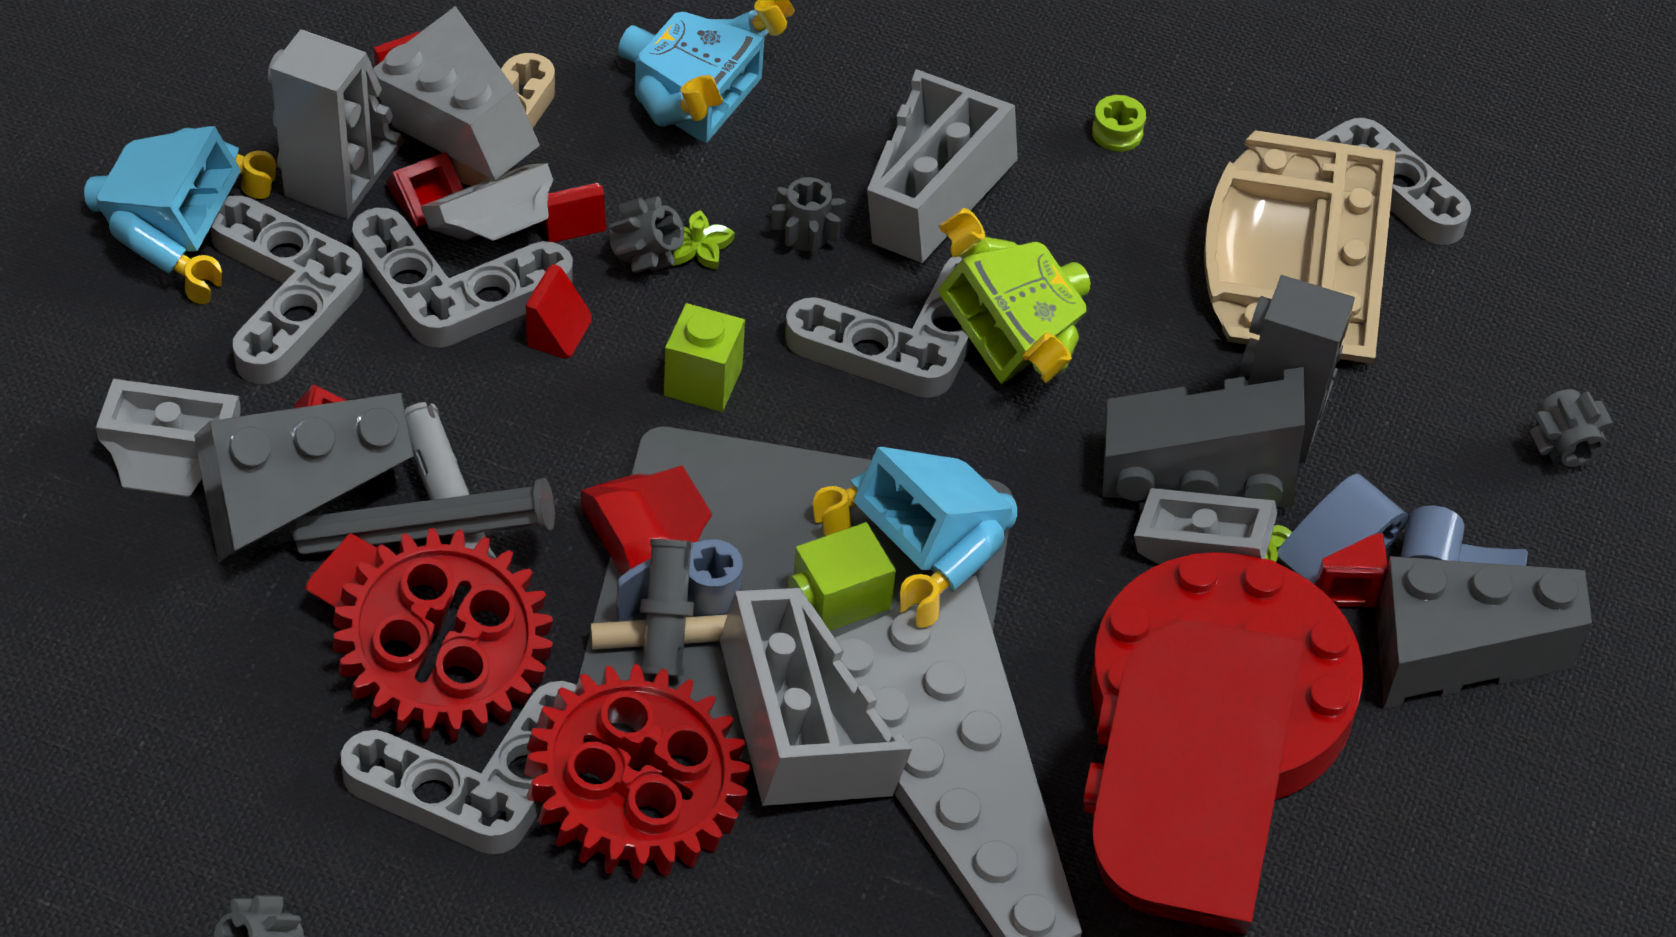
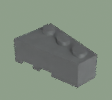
(1207, 442)
(290, 462)
(1475, 623)

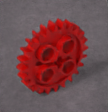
(386, 611)
(608, 813)

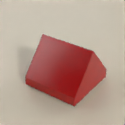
(575, 213)

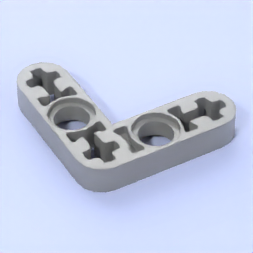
(1432, 205)
(302, 284)
(453, 296)
(917, 345)
(489, 791)

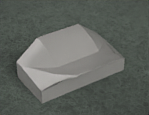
(493, 206)
(154, 431)
(1193, 522)

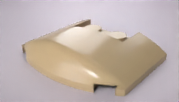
(1305, 215)

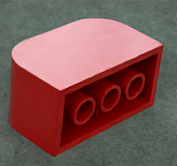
(1192, 770)

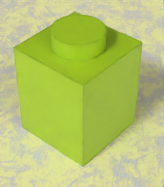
(704, 357)
(844, 576)

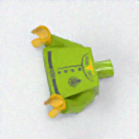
(1013, 299)

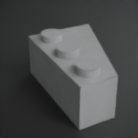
(456, 97)
(329, 123)
(940, 160)
(801, 708)

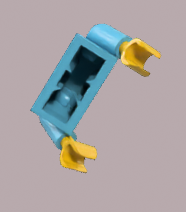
(701, 66)
(169, 194)
(932, 511)

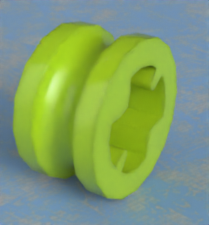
(1131, 118)

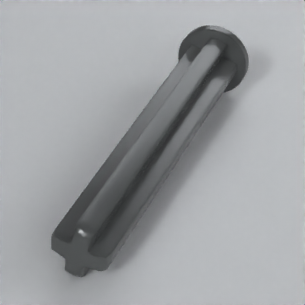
(468, 513)

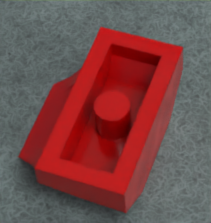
(644, 508)

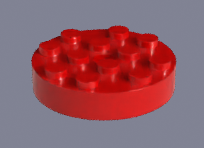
(1258, 598)

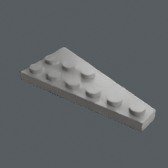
(968, 762)

